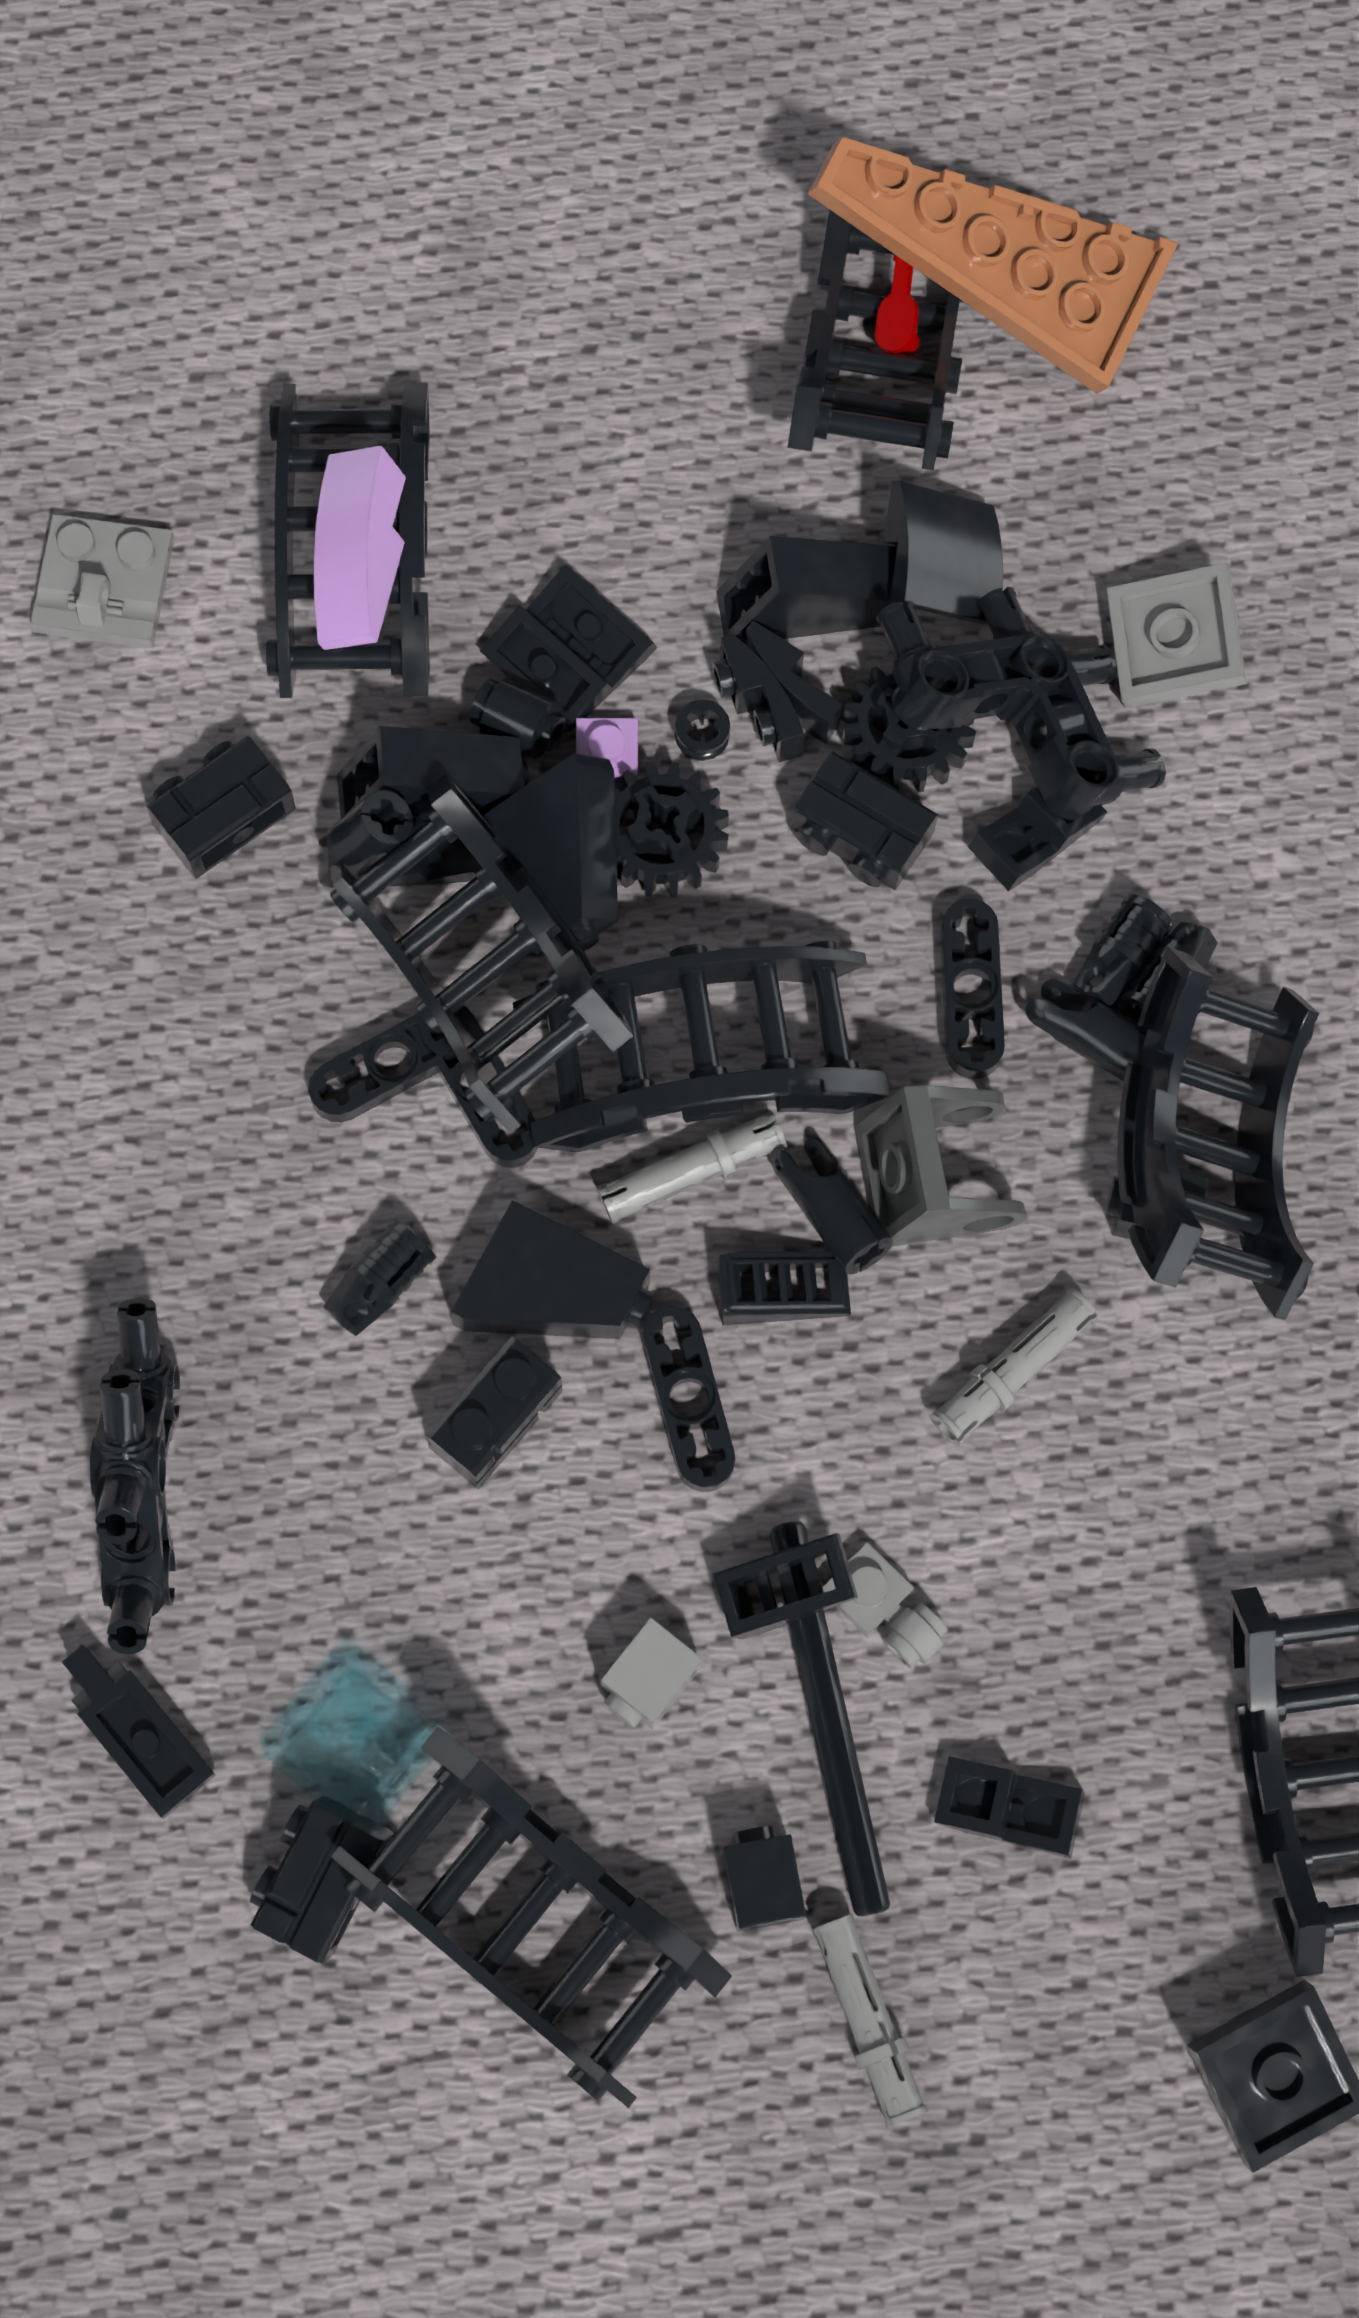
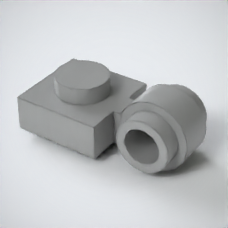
(879, 1601)

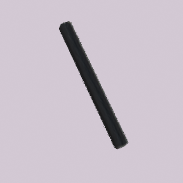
(835, 1743)

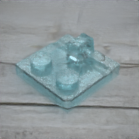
(355, 1742)

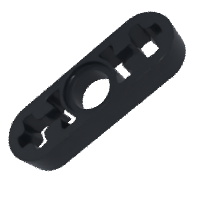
(987, 944)
(660, 1357)

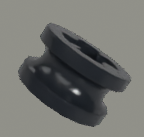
(702, 710)

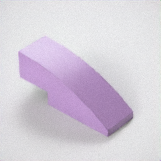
(356, 546)

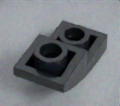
(754, 687)

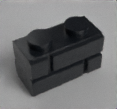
(220, 805)
(862, 822)
(494, 1412)
(305, 1896)

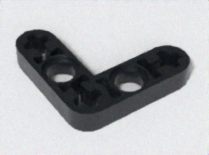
(427, 1060)

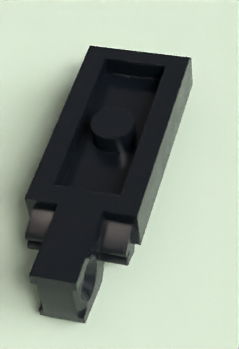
(137, 1733)

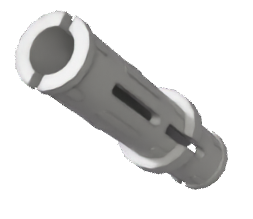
(692, 1166)
(995, 1384)
(869, 2020)

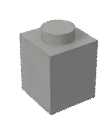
(649, 1676)

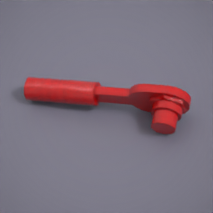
(898, 314)

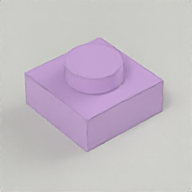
(611, 740)

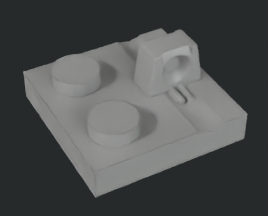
(102, 581)
(1176, 635)

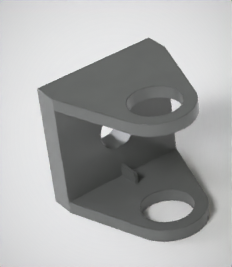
(906, 1168)

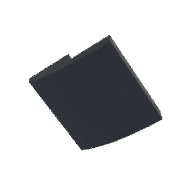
(944, 551)
(569, 646)

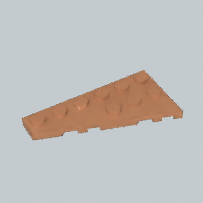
(1016, 259)

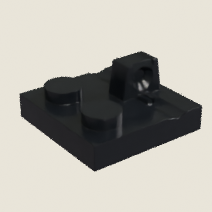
(1278, 2075)

